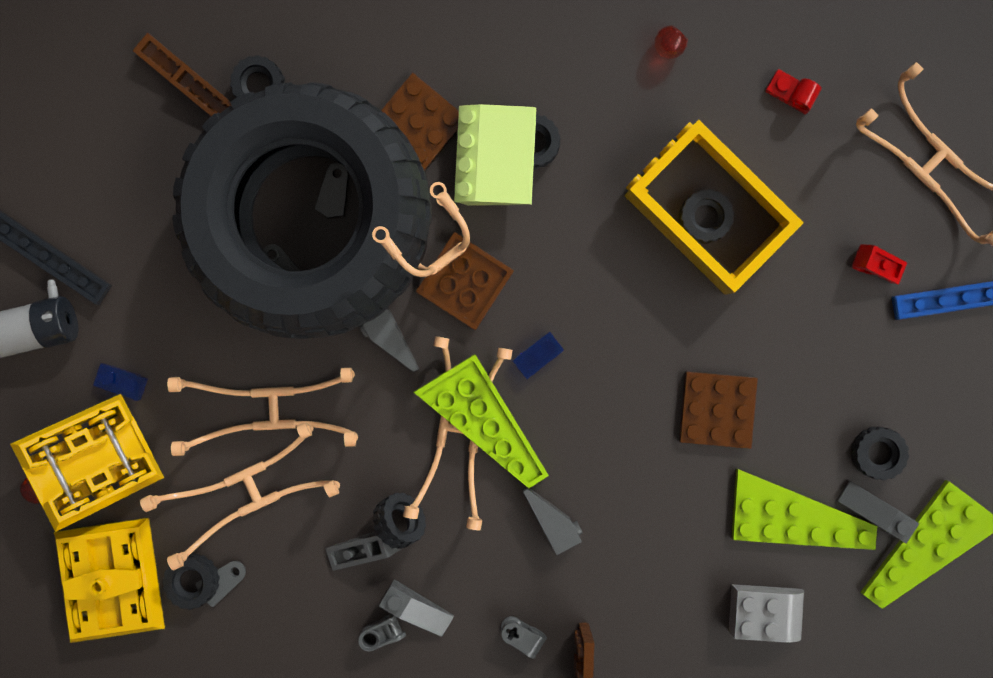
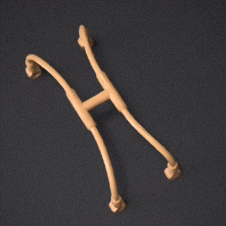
(944, 151)
(444, 200)
(175, 384)
(444, 426)
(304, 430)

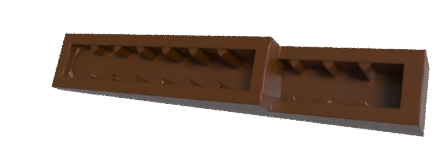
(181, 75)

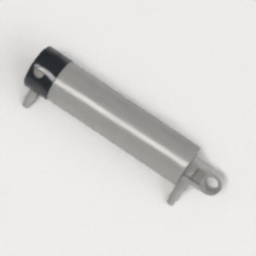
(38, 324)

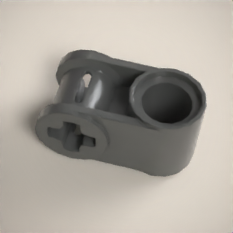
(385, 630)
(525, 639)

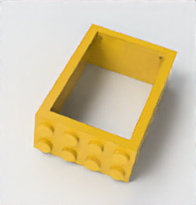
(724, 281)

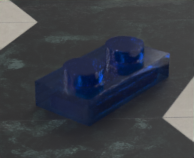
(538, 355)
(120, 381)

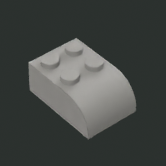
(766, 613)

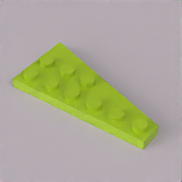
(477, 410)
(782, 516)
(945, 531)

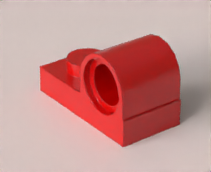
(794, 92)
(878, 262)

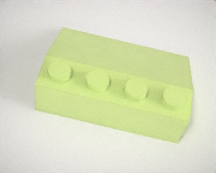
(495, 155)

